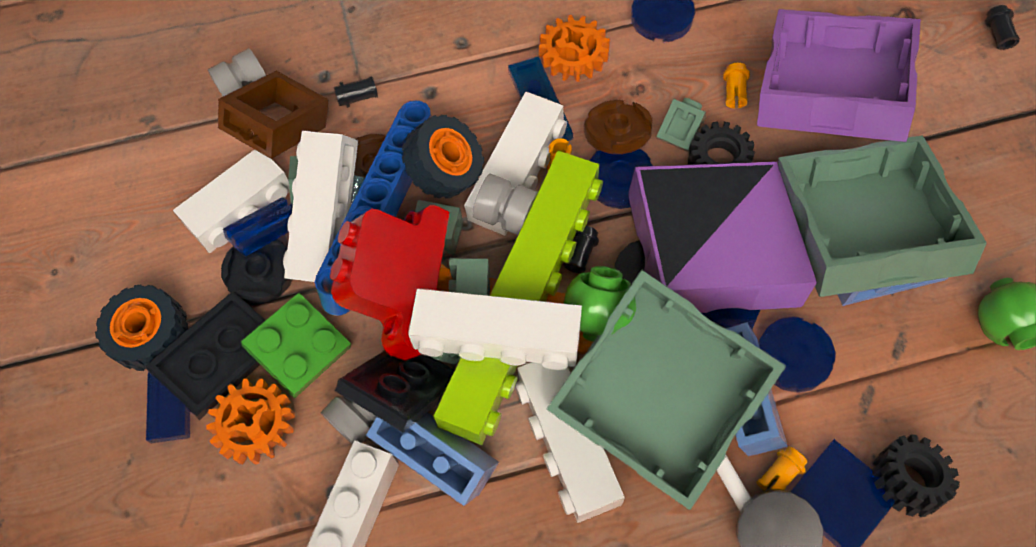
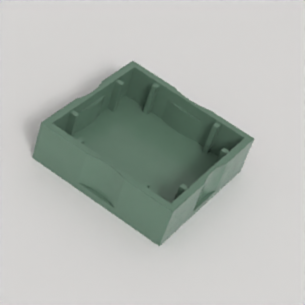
(879, 216)
(666, 390)

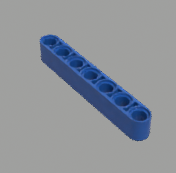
(381, 190)

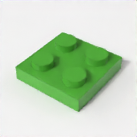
(296, 345)

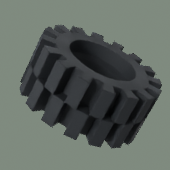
(722, 138)
(928, 463)

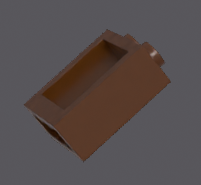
(240, 113)

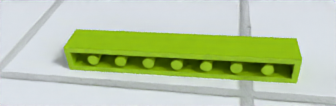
(528, 274)

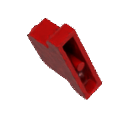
(385, 264)

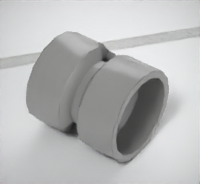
(237, 74)
(503, 204)
(348, 419)

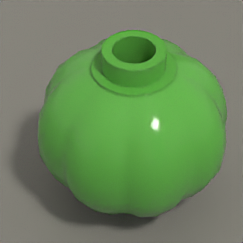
(598, 295)
(1010, 312)

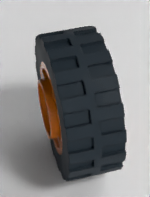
(442, 157)
(127, 313)

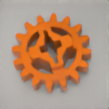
(574, 48)
(233, 421)

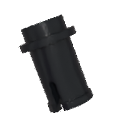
(1004, 31)
(355, 91)
(584, 244)

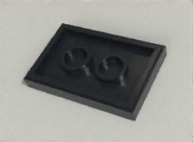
(208, 356)
(397, 388)

